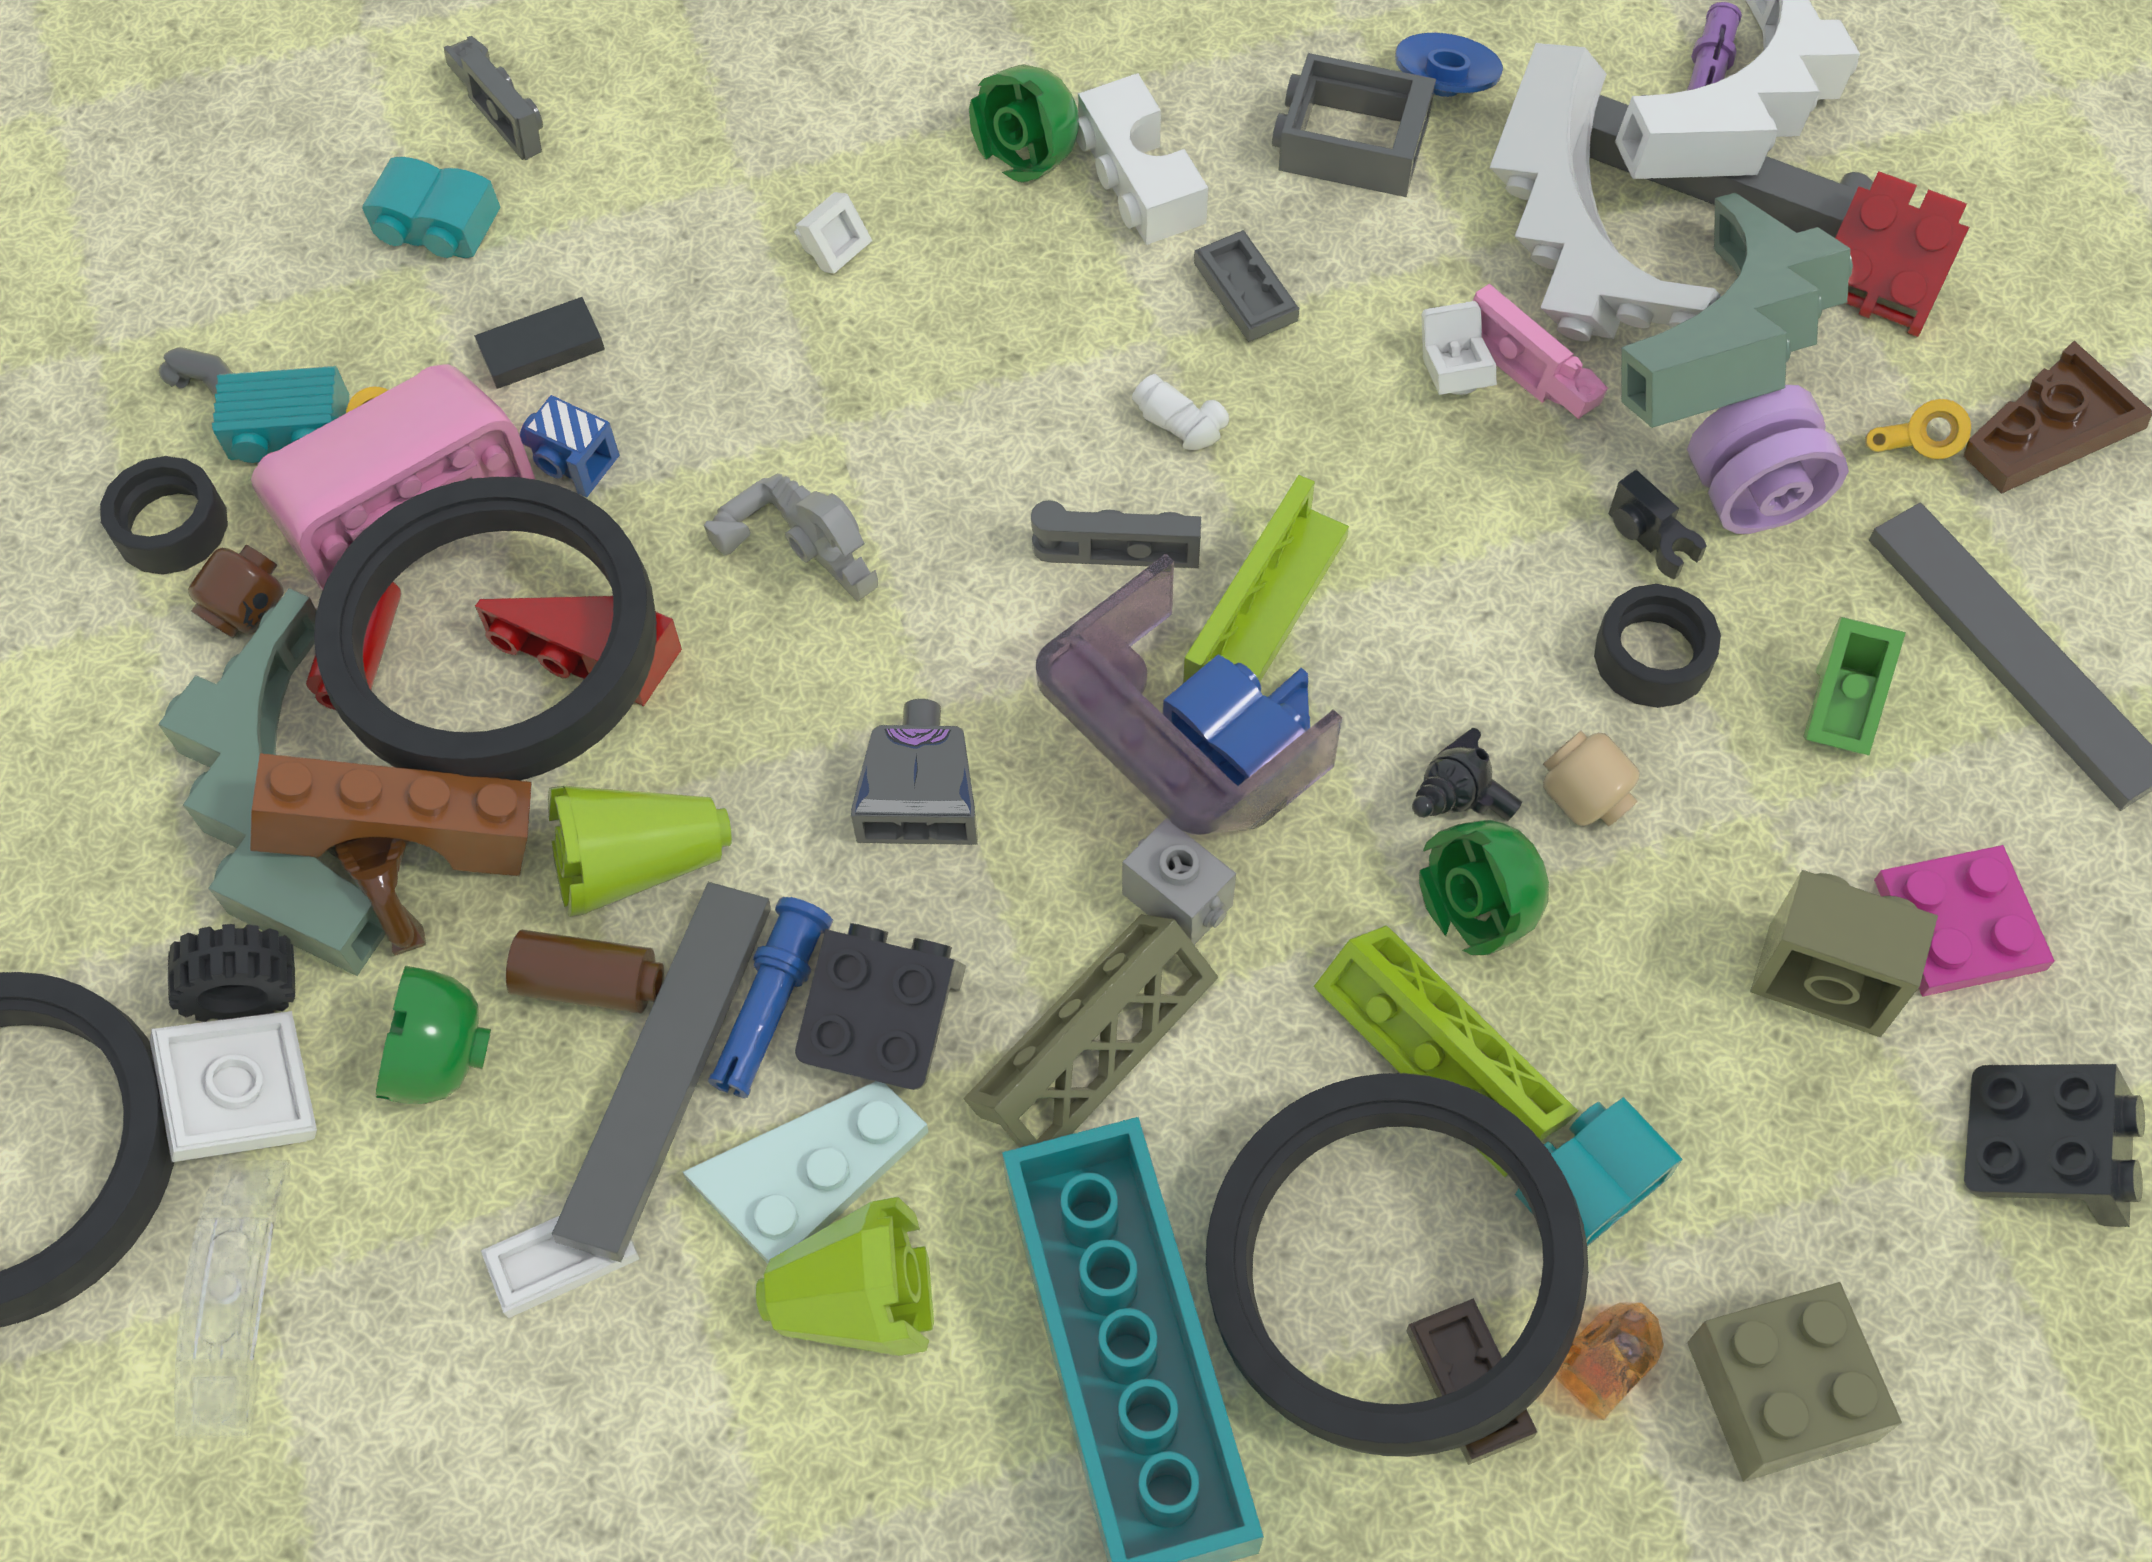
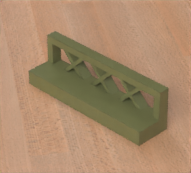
(1079, 1017)

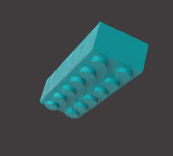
(1130, 1350)

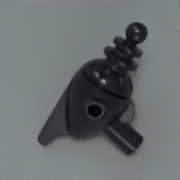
(1461, 781)

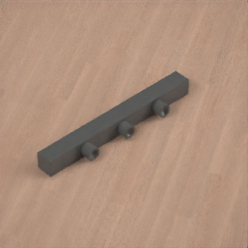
(1781, 190)

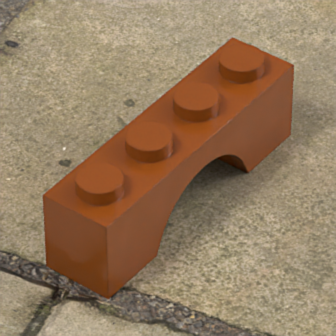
(317, 803)

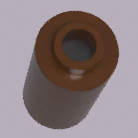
(583, 971)

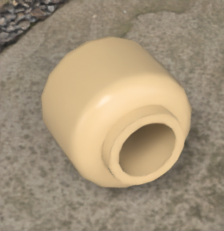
(1591, 779)

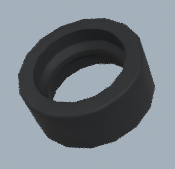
(148, 482)
(1665, 606)

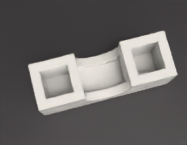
(1153, 192)

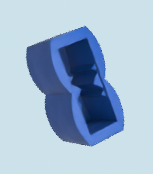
(1231, 718)

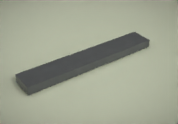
(2019, 654)
(662, 1073)

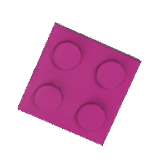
(1982, 921)

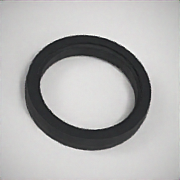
(456, 513)
(1372, 1104)
(142, 1160)

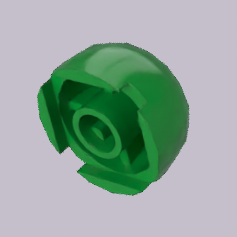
(1022, 110)
(1480, 871)
(430, 1039)

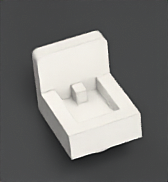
(1456, 349)

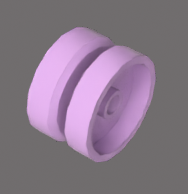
(1767, 460)

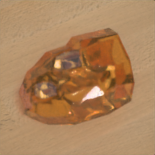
(1612, 1356)

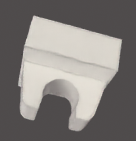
(833, 232)

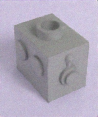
(1178, 881)

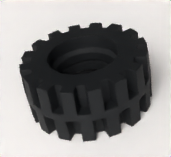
(231, 973)

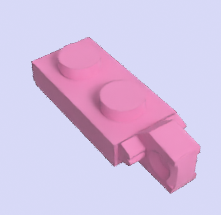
(1535, 356)

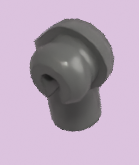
(183, 364)

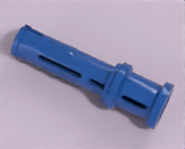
(780, 968)

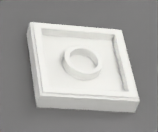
(232, 1085)

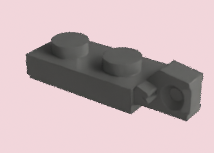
(496, 97)

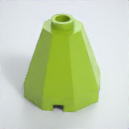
(854, 1284)

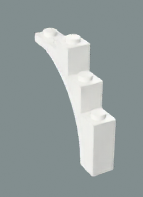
(1736, 120)
(1547, 162)

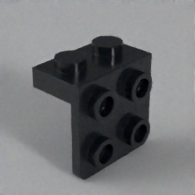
(877, 1006)
(2056, 1136)

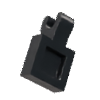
(1650, 518)

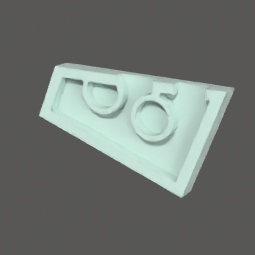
(809, 1168)

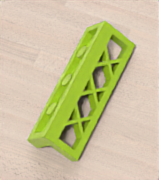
(1271, 586)
(1397, 1017)

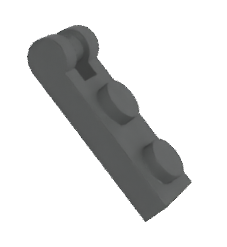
(1113, 537)

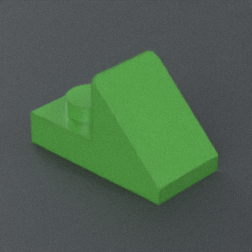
(1853, 685)

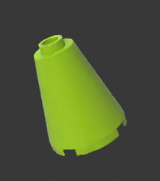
(629, 841)

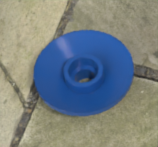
(1452, 60)

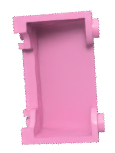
(381, 455)

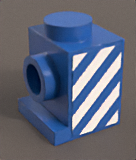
(570, 443)

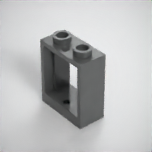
(1359, 90)

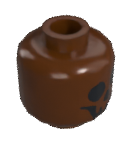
(235, 590)

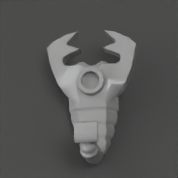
(817, 523)

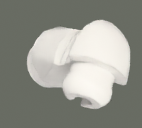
(1176, 413)

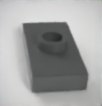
(1246, 285)

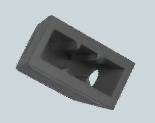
(915, 783)

